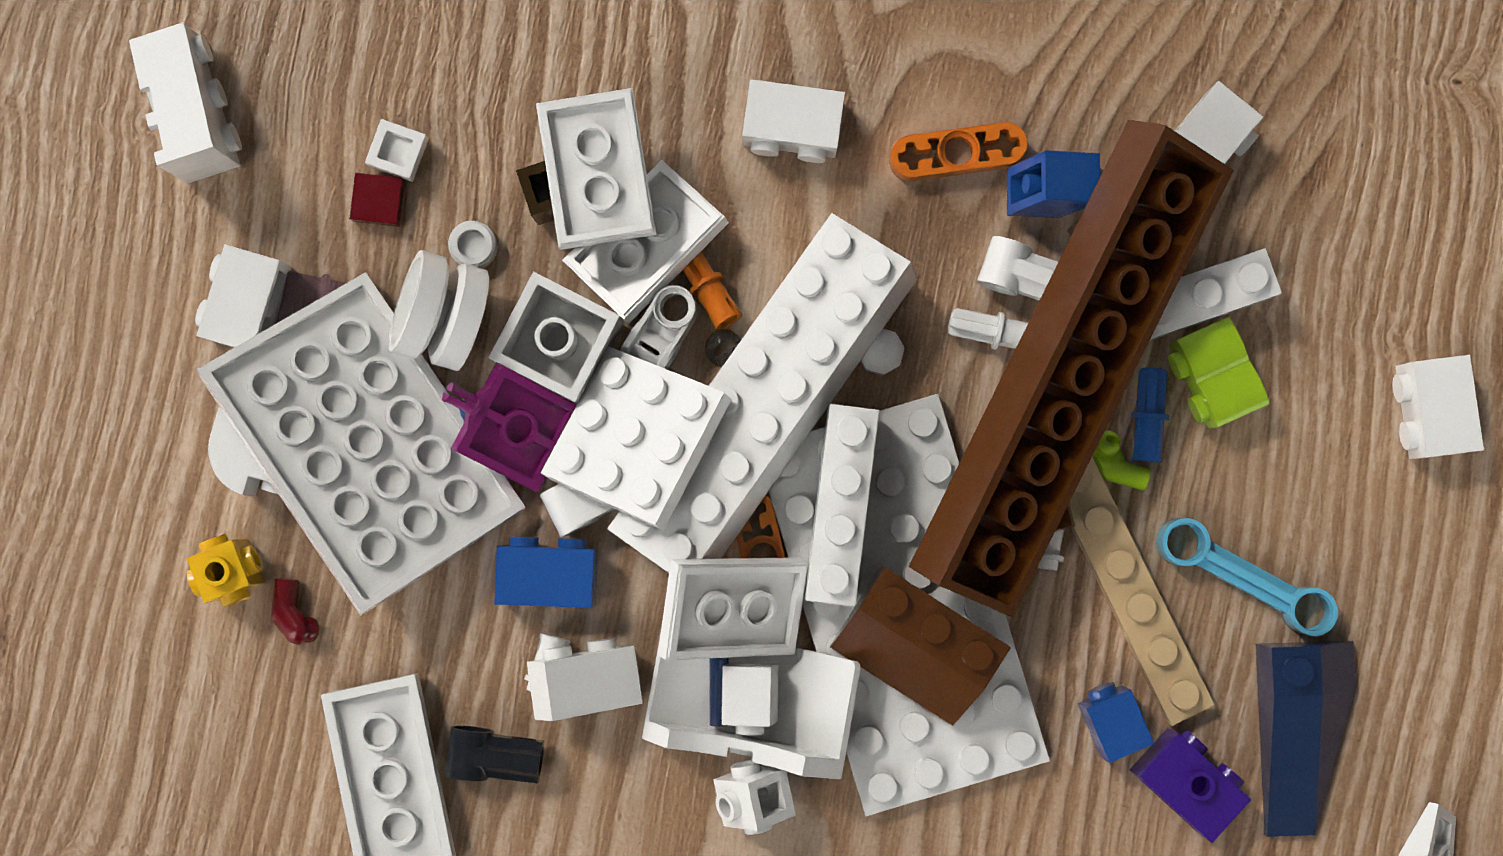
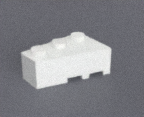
(185, 103)

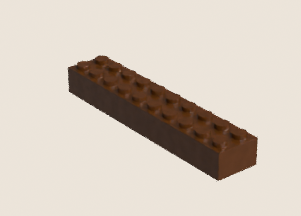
(1071, 366)

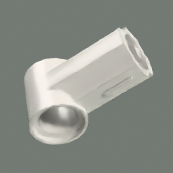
(1014, 269)

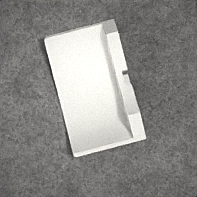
(813, 712)

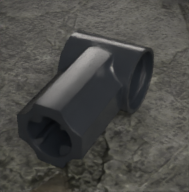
(481, 754)

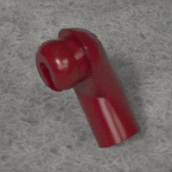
(288, 617)

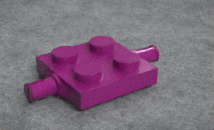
(510, 424)

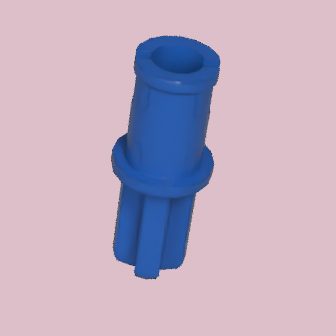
(1150, 414)

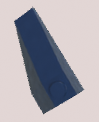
(1302, 719)

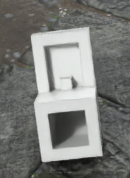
(233, 460)

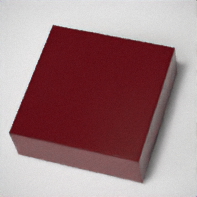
(377, 199)

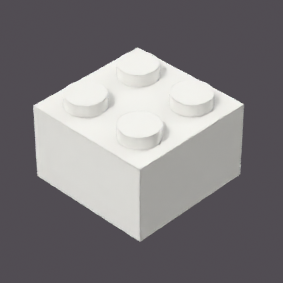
(556, 337)

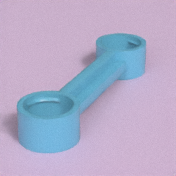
(1248, 577)

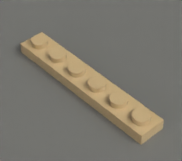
(1136, 601)

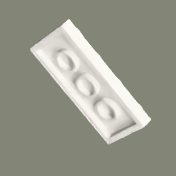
(388, 769)

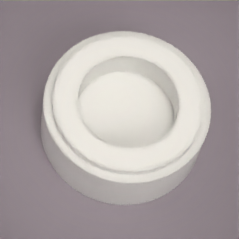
(473, 244)

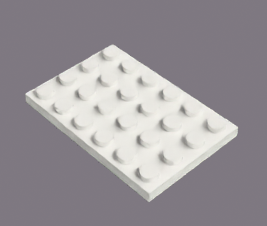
(358, 443)

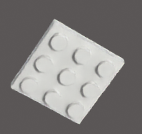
(636, 437)

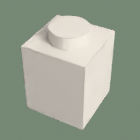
(750, 697)

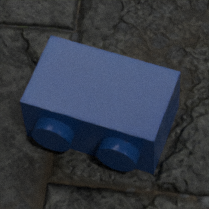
(1052, 184)
(546, 574)

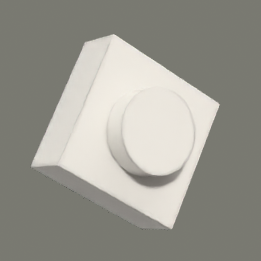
(396, 150)

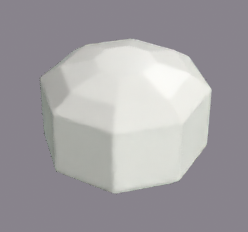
(884, 353)

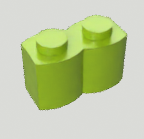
(1218, 374)

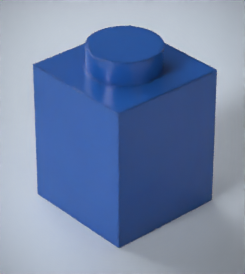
(1115, 721)

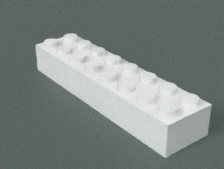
(780, 387)

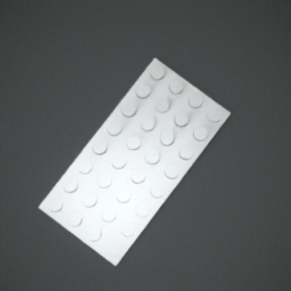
(894, 743)

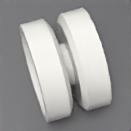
(439, 310)

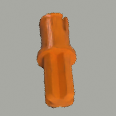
(711, 293)

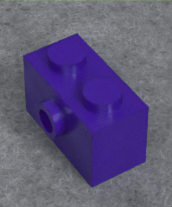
(1191, 784)

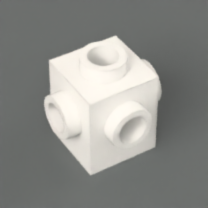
(753, 797)

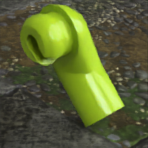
(1114, 466)

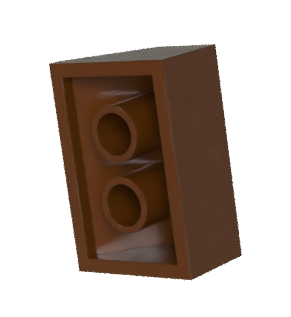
(919, 646)

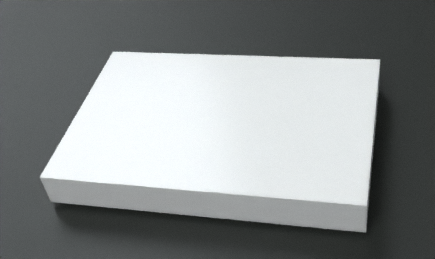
(596, 168)
(635, 269)
(732, 607)

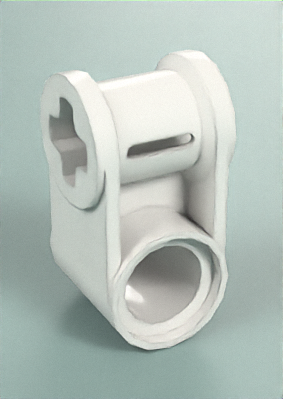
(658, 331)
(571, 509)

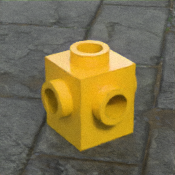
(241, 570)

